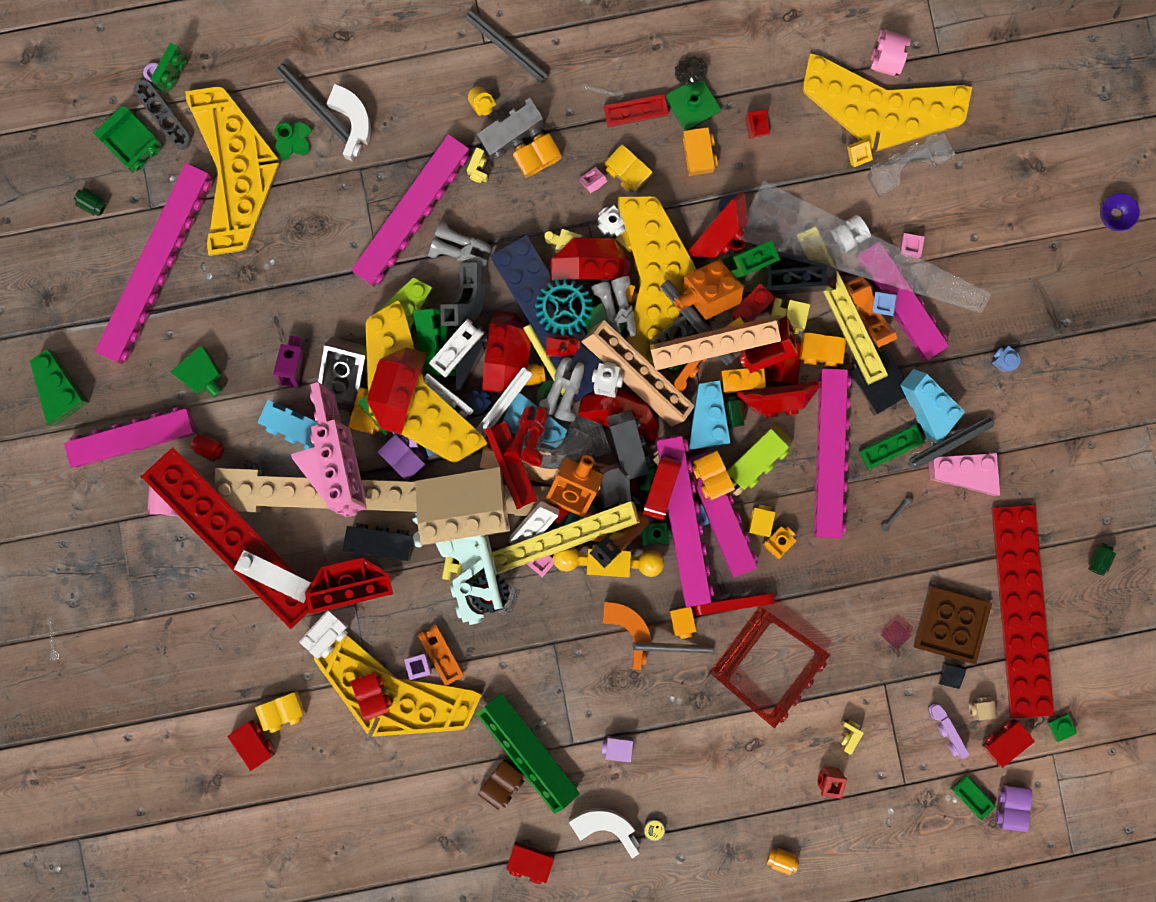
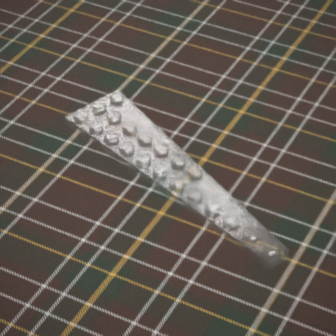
(824, 238)

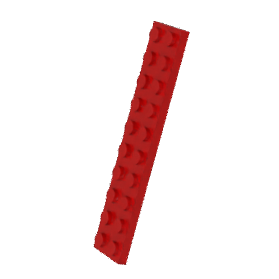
(219, 528)
(1022, 611)

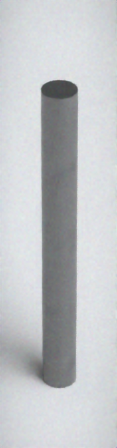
(669, 647)

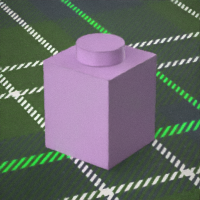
(418, 666)
(617, 749)

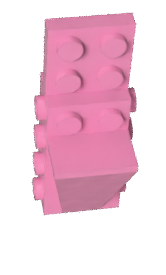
(333, 460)

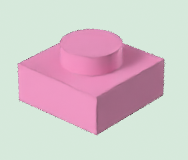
(593, 180)
(912, 244)
(542, 565)

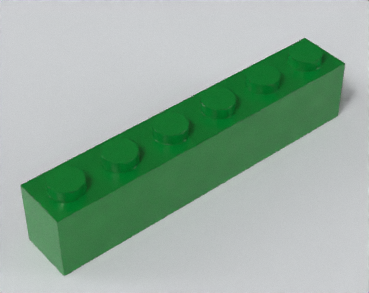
(528, 753)

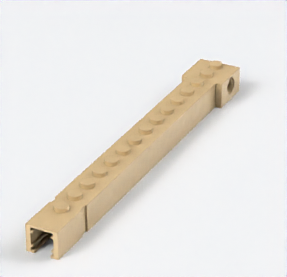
(249, 490)

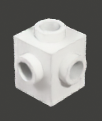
(606, 226)
(607, 379)

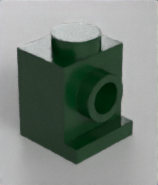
(649, 539)

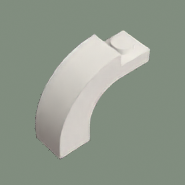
(350, 105)
(272, 576)
(608, 820)

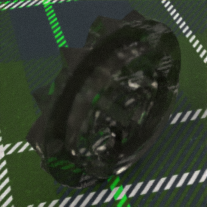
(685, 77)

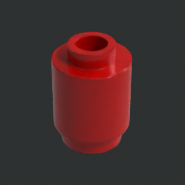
(207, 447)

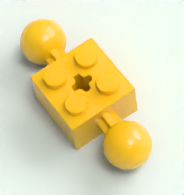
(649, 563)

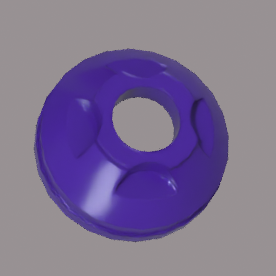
(1128, 208)

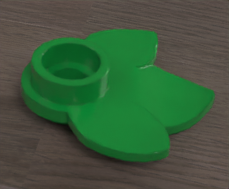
(294, 141)

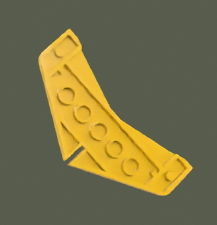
(894, 114)
(241, 179)
(658, 258)
(430, 418)
(415, 704)

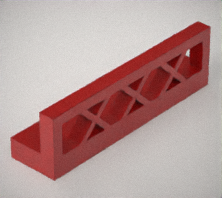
(514, 474)

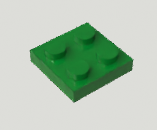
(168, 68)

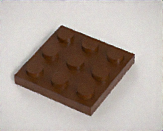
(952, 625)

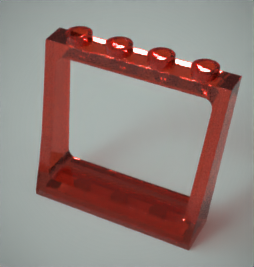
(743, 644)

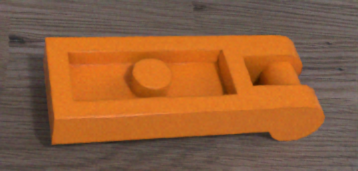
(690, 370)
(441, 655)

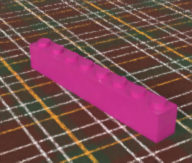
(411, 210)
(831, 453)
(685, 526)

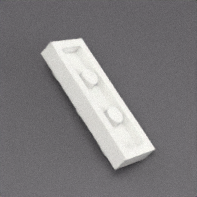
(535, 523)

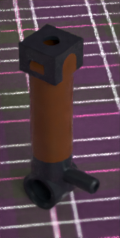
(617, 541)

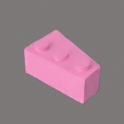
(968, 471)

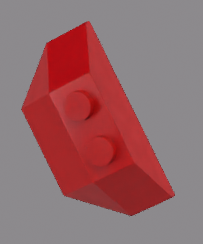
(723, 230)
(590, 261)
(505, 351)
(395, 388)
(779, 399)
(598, 407)
(346, 585)

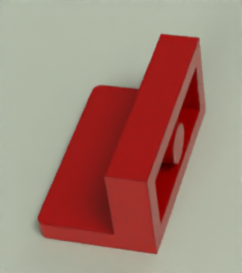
(785, 371)

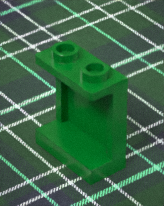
(128, 139)
(751, 259)

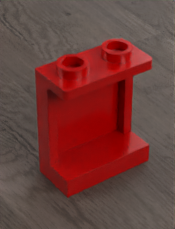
(773, 353)

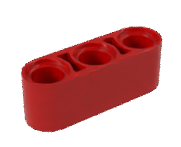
(662, 487)

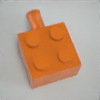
(710, 290)
(575, 485)

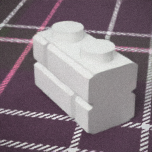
(324, 634)

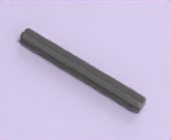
(507, 46)
(310, 99)
(691, 315)
(951, 442)

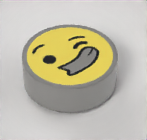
(654, 830)

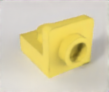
(477, 162)
(851, 740)

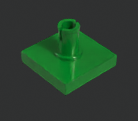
(692, 105)

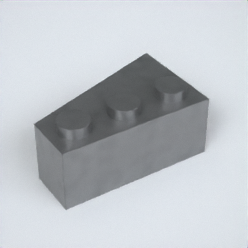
(511, 130)

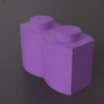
(402, 457)
(1014, 808)

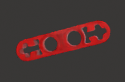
(734, 604)

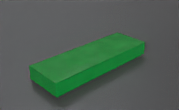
(891, 447)

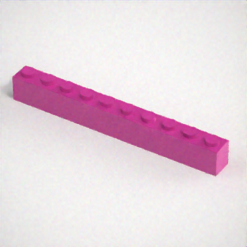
(154, 264)

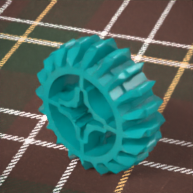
(549, 295)

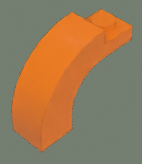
(874, 323)
(626, 617)

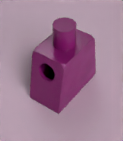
(290, 363)

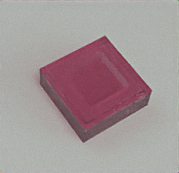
(896, 635)

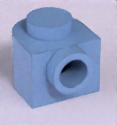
(1006, 359)

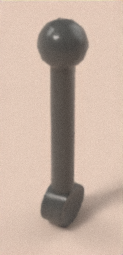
(886, 526)

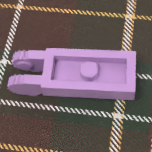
(947, 730)

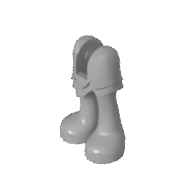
(464, 255)
(625, 313)
(571, 384)

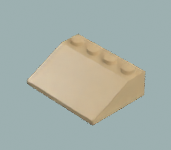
(461, 506)

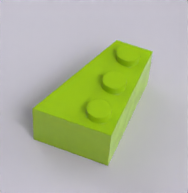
(412, 297)
(760, 457)

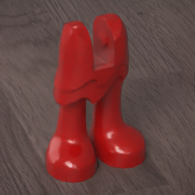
(529, 454)

